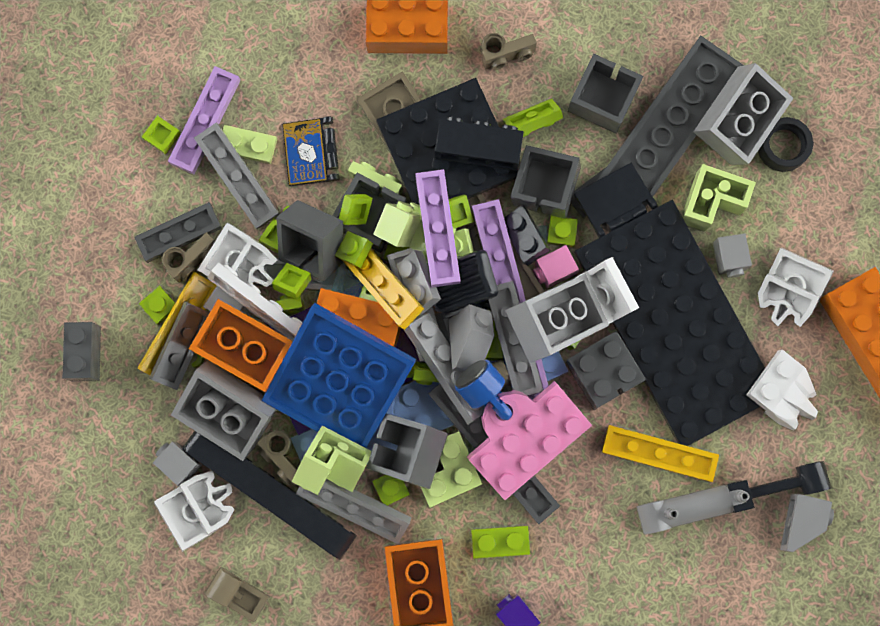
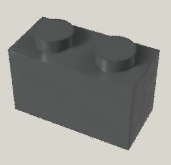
(81, 351)

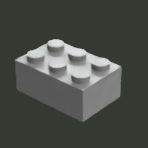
(743, 114)
(557, 318)
(224, 410)

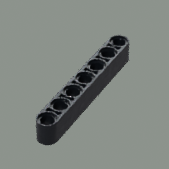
(272, 495)

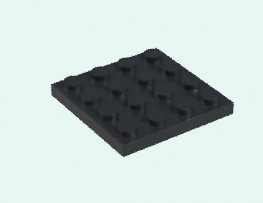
(413, 137)

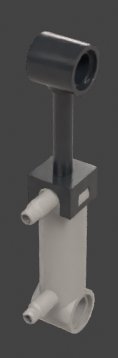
(726, 499)

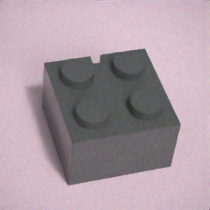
(603, 98)
(546, 181)
(364, 185)
(304, 233)
(605, 370)
(416, 453)

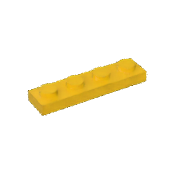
(387, 290)
(196, 293)
(660, 453)

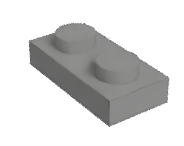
(416, 278)

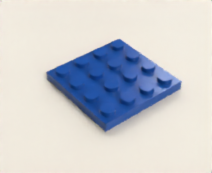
(338, 377)

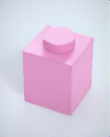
(555, 267)

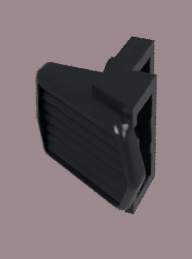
(475, 288)

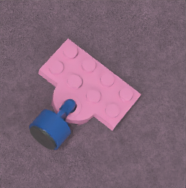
(519, 430)

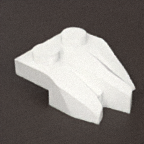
(241, 254)
(793, 287)
(611, 290)
(784, 391)
(195, 509)

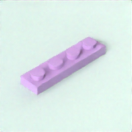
(206, 112)
(437, 228)

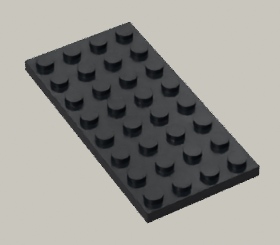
(684, 329)

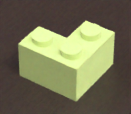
(715, 190)
(402, 226)
(331, 459)
(458, 472)

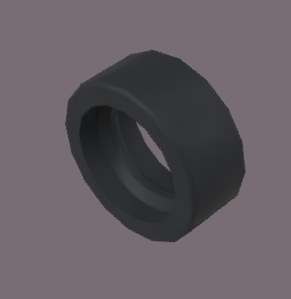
(806, 140)

